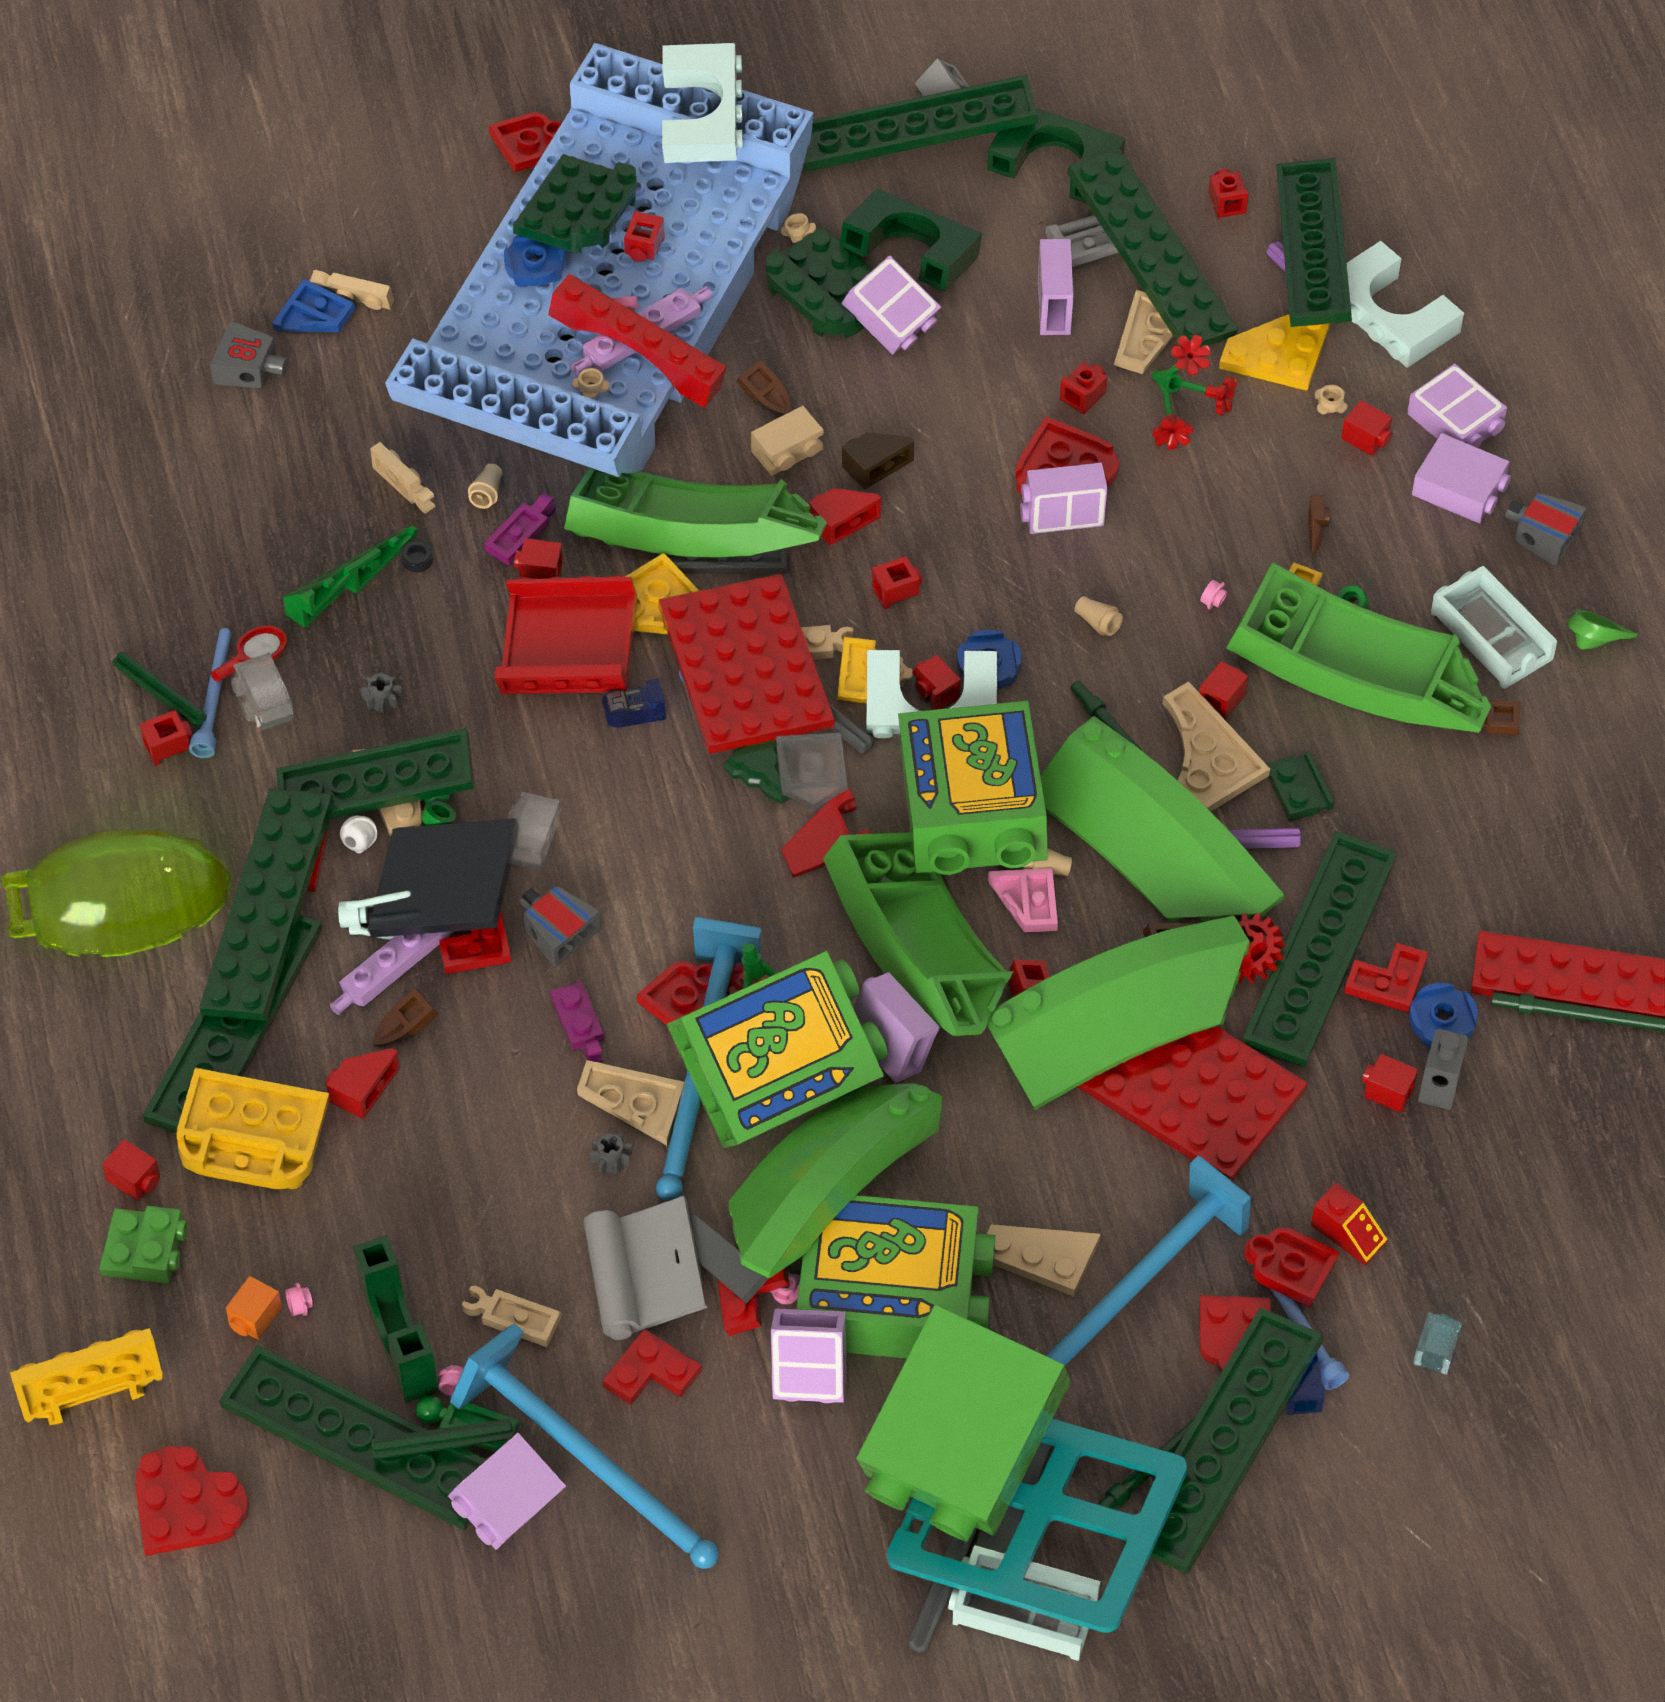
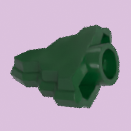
(757, 767)

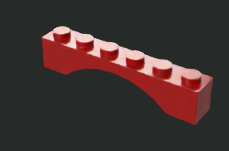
(590, 310)

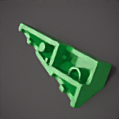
(315, 596)

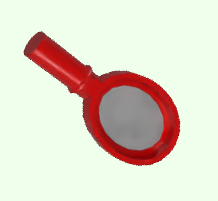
(251, 645)

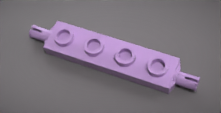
(666, 313)
(384, 968)

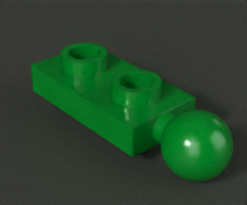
(431, 1410)

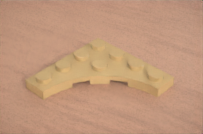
(1215, 757)

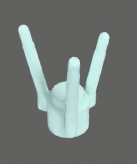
(355, 913)

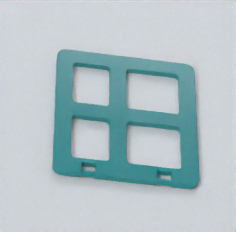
(1047, 1503)

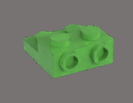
(144, 1244)

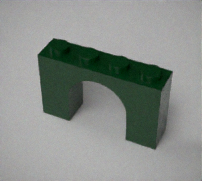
(1015, 144)
(888, 216)
(402, 1340)

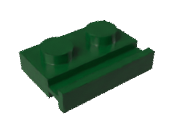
(1299, 786)

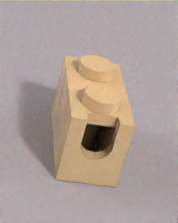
(786, 440)

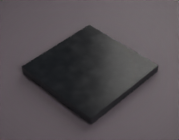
(453, 877)

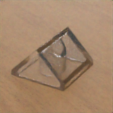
(811, 767)

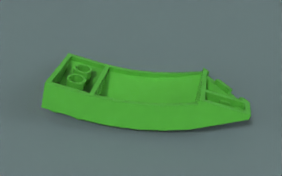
(689, 517)
(1358, 655)
(1152, 829)
(916, 930)
(1119, 1006)
(824, 1167)

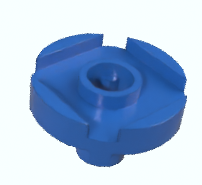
(533, 273)
(1007, 654)
(1442, 997)

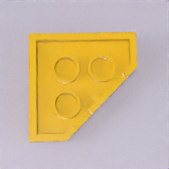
(1276, 352)
(656, 581)

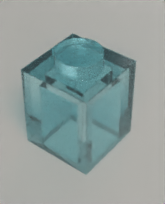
(1438, 1342)

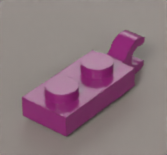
(522, 524)
(578, 1019)

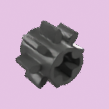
(381, 692)
(610, 1153)

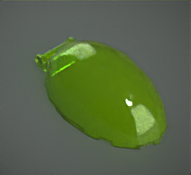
(118, 892)

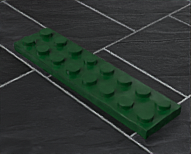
(920, 122)
(1313, 243)
(1151, 248)
(267, 905)
(1319, 949)
(225, 1042)
(340, 1430)
(1233, 1430)

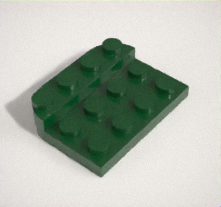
(578, 204)
(816, 280)

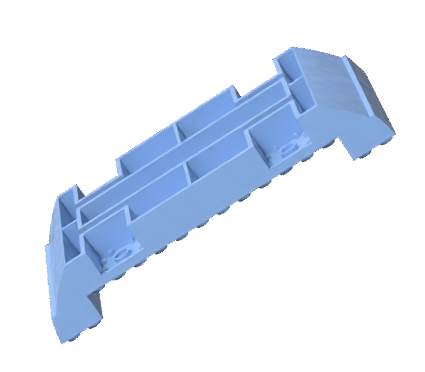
(495, 339)

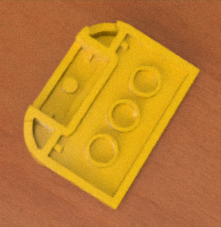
(250, 1129)
(87, 1375)

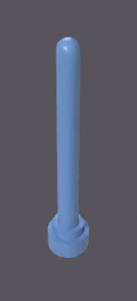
(203, 741)
(1332, 1371)

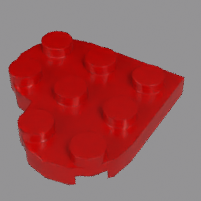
(1064, 446)
(185, 1503)

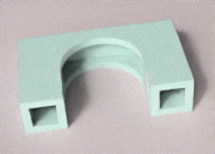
(716, 134)
(1406, 335)
(886, 698)

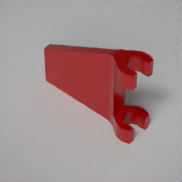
(813, 841)

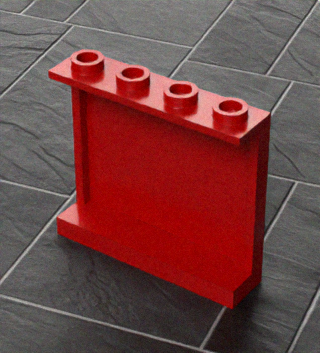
(568, 635)

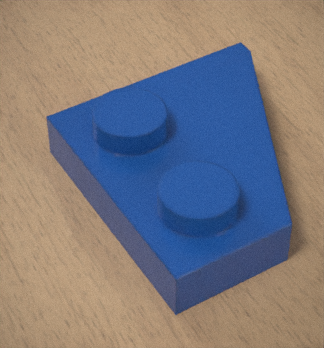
(313, 310)

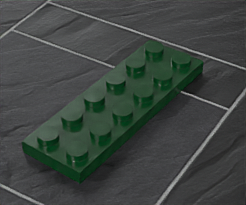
(387, 773)

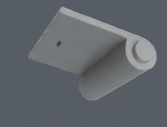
(639, 1268)

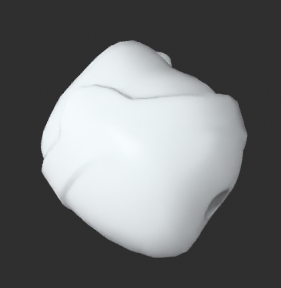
(358, 833)

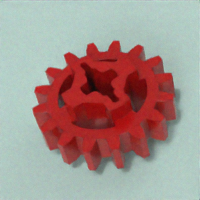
(1262, 950)

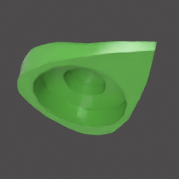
(1594, 630)

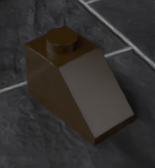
(876, 457)

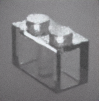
(263, 692)
(538, 825)

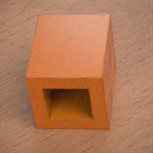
(253, 1308)

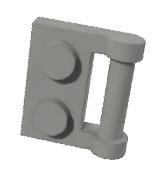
(1087, 244)

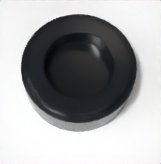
(417, 556)

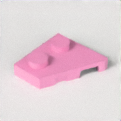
(1028, 897)

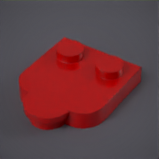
(524, 138)
(676, 991)
(1290, 1263)
(1224, 1324)

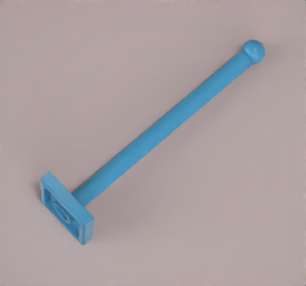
(721, 944)
(1215, 1197)
(489, 1368)

